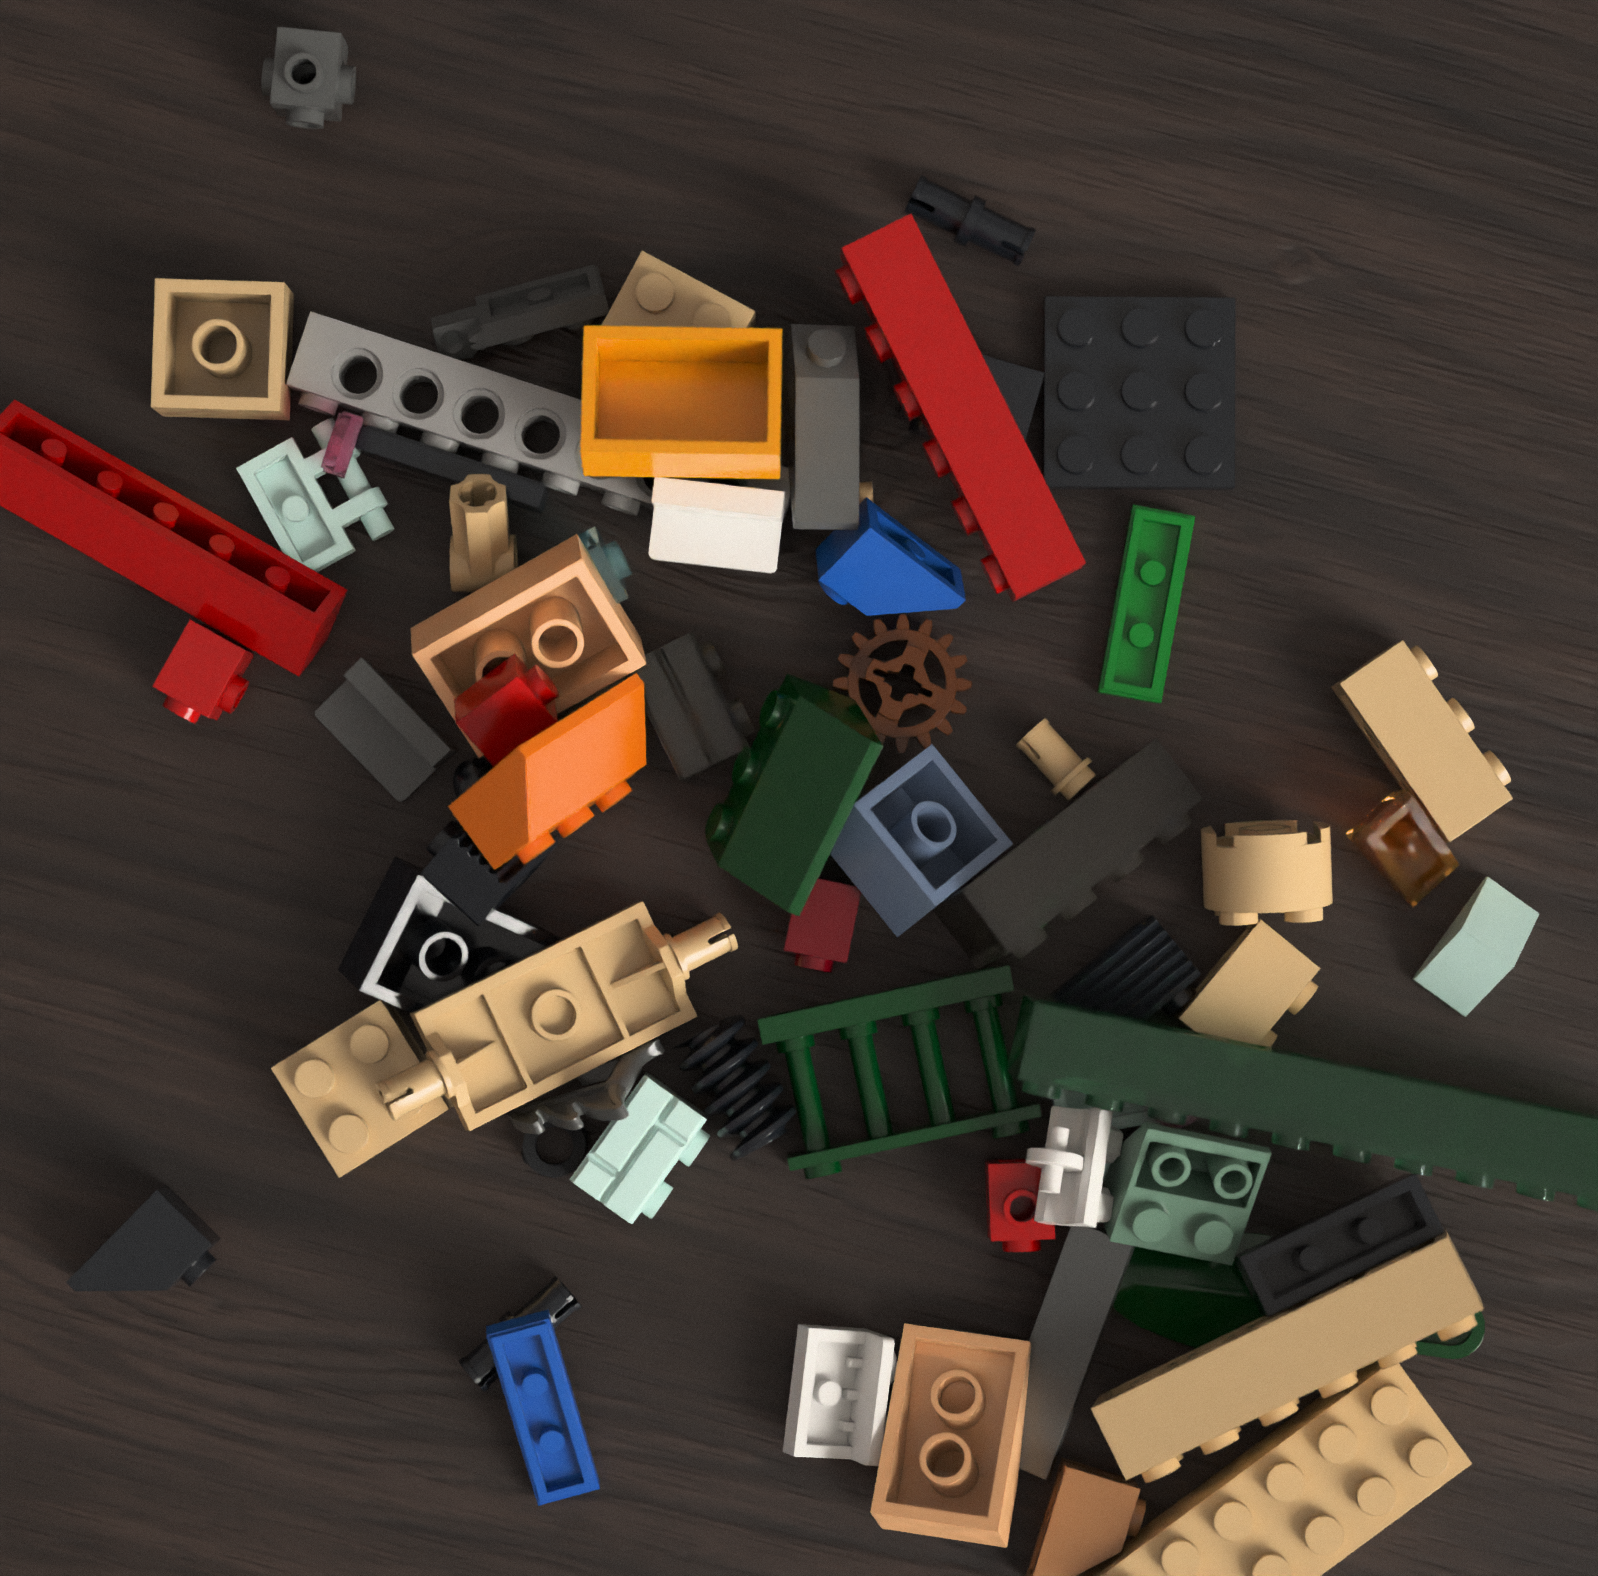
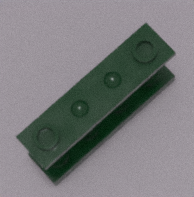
(856, 1022)

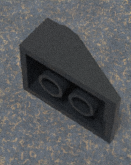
(424, 948)

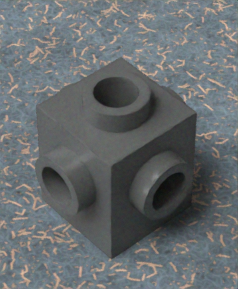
(302, 56)

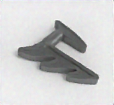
(599, 1101)

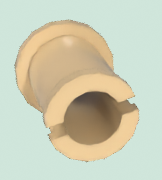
(1056, 759)

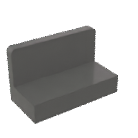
(383, 731)

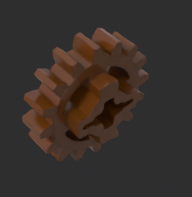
(918, 644)

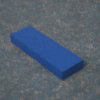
(542, 1407)

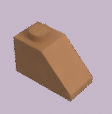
(1085, 1520)

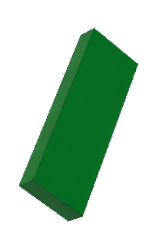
(1146, 604)

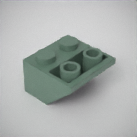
(1184, 1192)

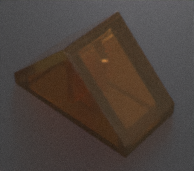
(1404, 846)

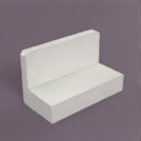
(716, 525)

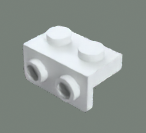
(839, 1393)

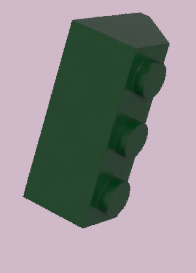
(793, 791)

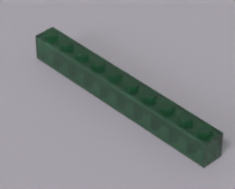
(1305, 1100)

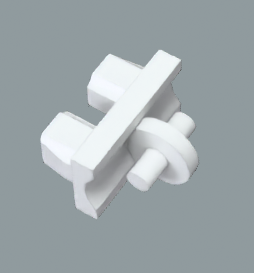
(1074, 1167)

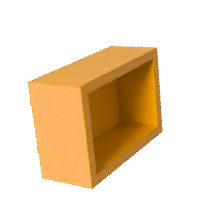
(681, 402)

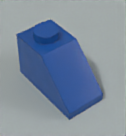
(886, 568)

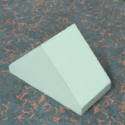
(1477, 947)

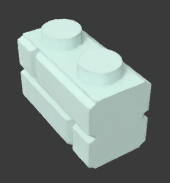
(638, 1152)

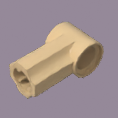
(481, 535)

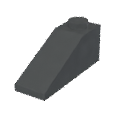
(822, 425)

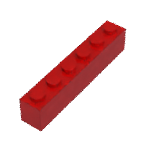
(960, 408)
(164, 541)

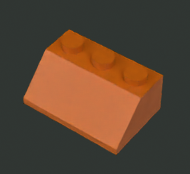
(558, 777)

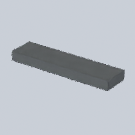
(1068, 1339)

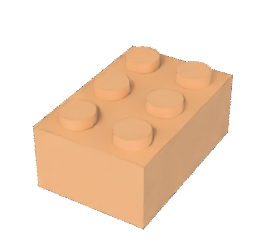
(547, 614)

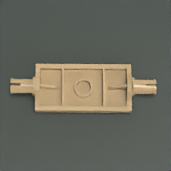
(554, 1015)

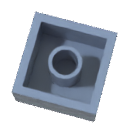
(916, 840)

